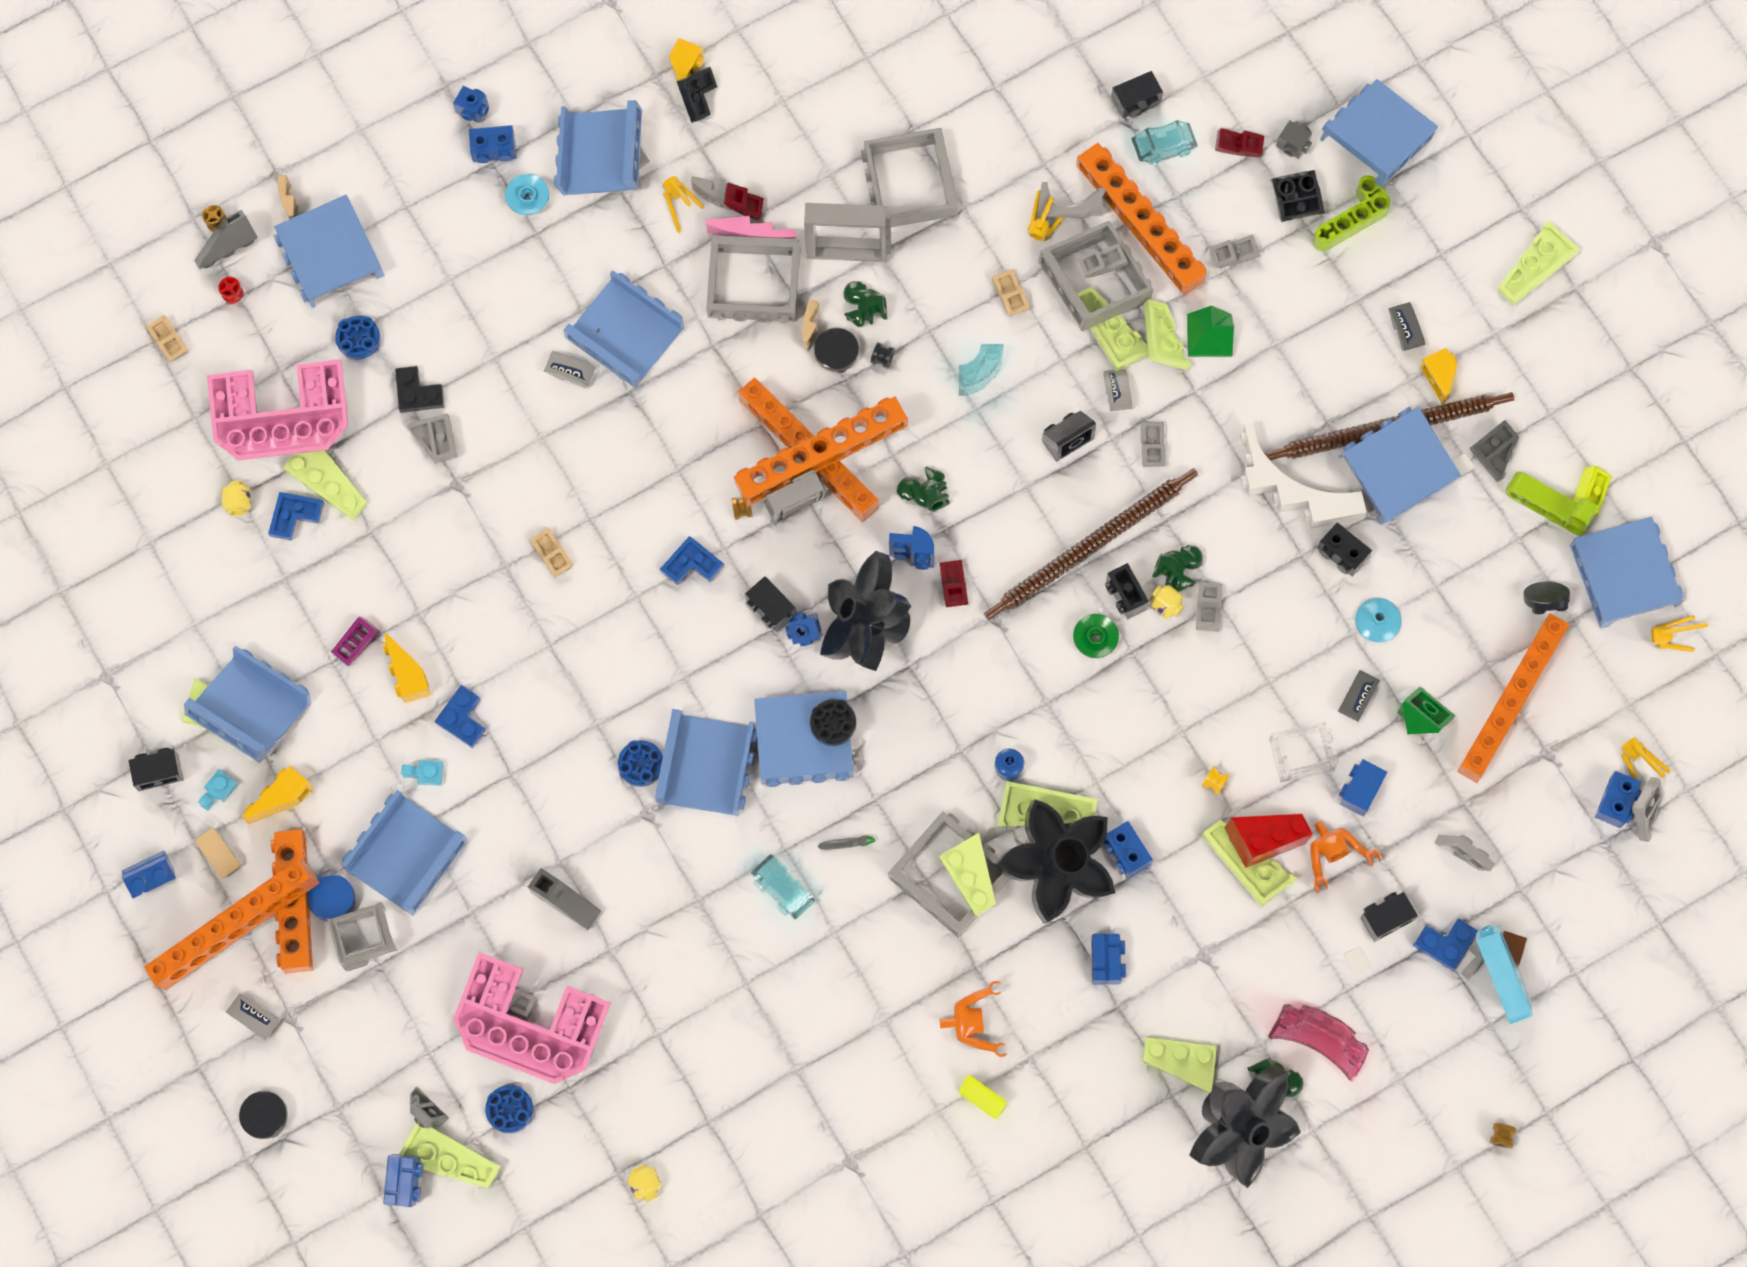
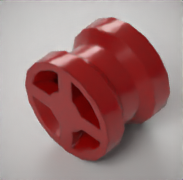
(228, 285)

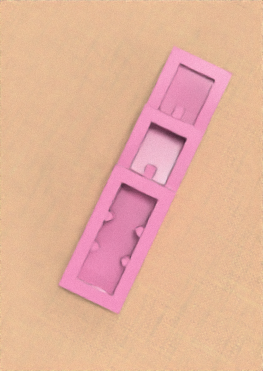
(741, 227)

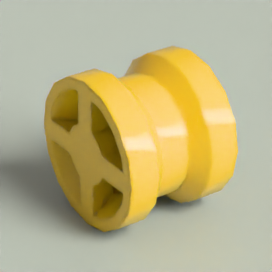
(1215, 780)

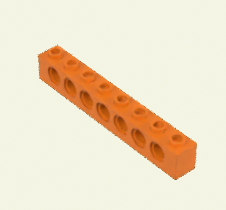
(1184, 279)
(790, 432)
(835, 451)
(1513, 698)
(231, 924)

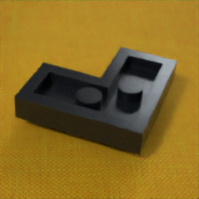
(693, 90)
(416, 397)

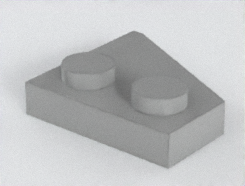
(435, 436)
(1647, 807)
(1466, 851)

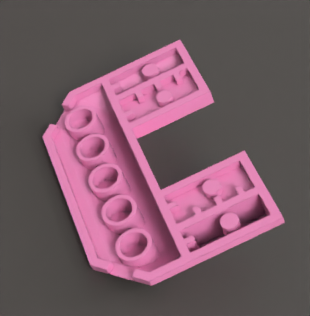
(282, 432)
(517, 1042)

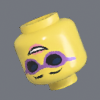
(236, 498)
(1166, 601)
(644, 1183)

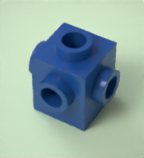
(471, 104)
(809, 623)

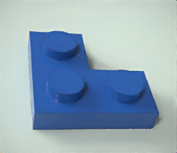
(290, 509)
(688, 557)
(455, 717)
(1447, 949)

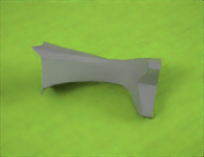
(1089, 207)

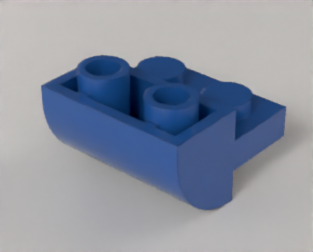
(917, 546)

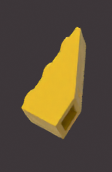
(409, 674)
(283, 794)

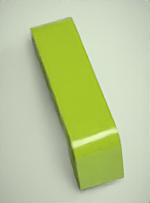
(1350, 220)
(1551, 504)

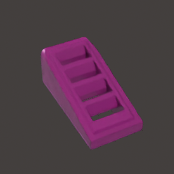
(349, 635)

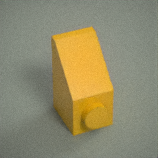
(1440, 371)

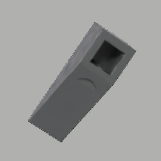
(229, 235)
(563, 899)

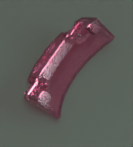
(1323, 1034)

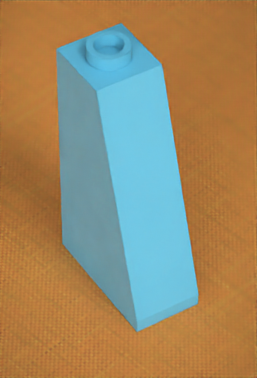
(1504, 974)

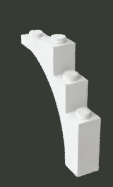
(1321, 507)

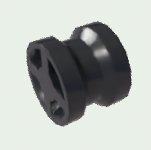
(882, 355)

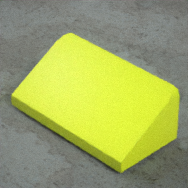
(1593, 486)
(982, 1097)

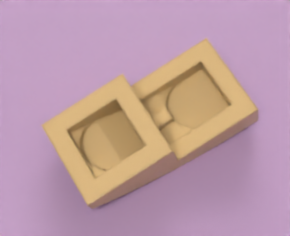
(288, 201)
(1010, 293)
(809, 329)
(166, 338)
(551, 552)
(217, 852)

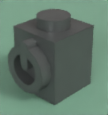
(1295, 139)

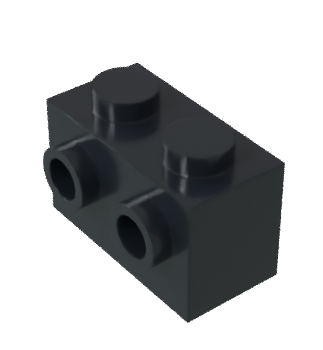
(1137, 94)
(1344, 549)
(1127, 591)
(770, 604)
(155, 769)
(1388, 916)

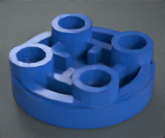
(357, 337)
(640, 763)
(331, 897)
(509, 1109)

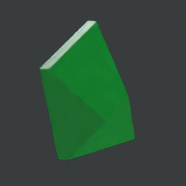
(1210, 333)
(1424, 713)

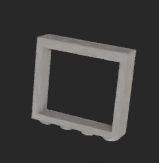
(907, 141)
(847, 216)
(1105, 231)
(753, 245)
(920, 896)

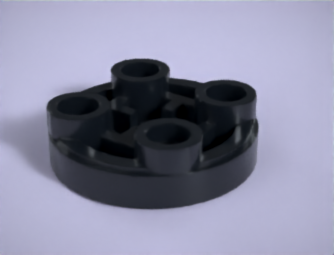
(836, 349)
(1546, 597)
(833, 722)
(263, 1115)

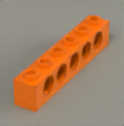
(302, 958)

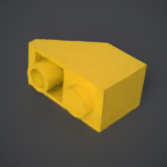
(685, 58)

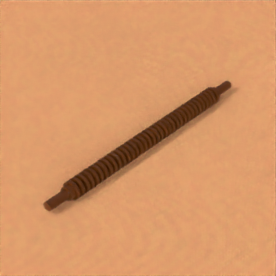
(1344, 437)
(1091, 544)

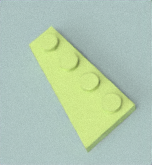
(1542, 259)
(1114, 336)
(325, 478)
(1018, 797)
(1260, 880)
(449, 1157)

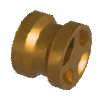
(213, 213)
(740, 508)
(1503, 1135)

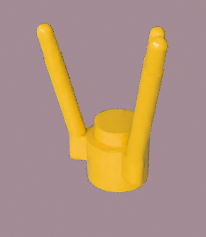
(675, 190)
(1039, 228)
(1664, 633)
(1635, 750)

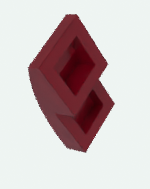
(1239, 144)
(742, 202)
(953, 583)

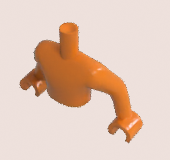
(1334, 847)
(970, 1021)

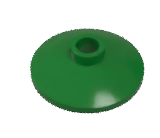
(1096, 625)

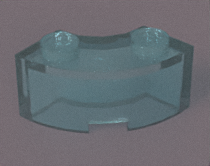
(1164, 142)
(981, 370)
(782, 887)

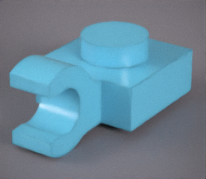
(427, 773)
(218, 787)

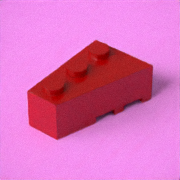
(1266, 836)

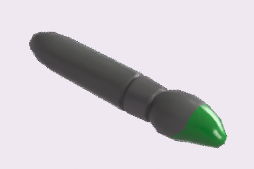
(846, 843)

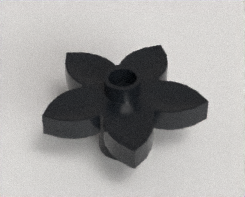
(866, 614)
(1058, 859)
(1245, 1124)

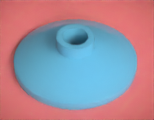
(523, 186)
(1377, 630)

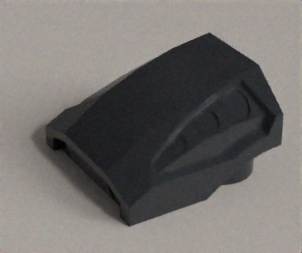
(1298, 195)

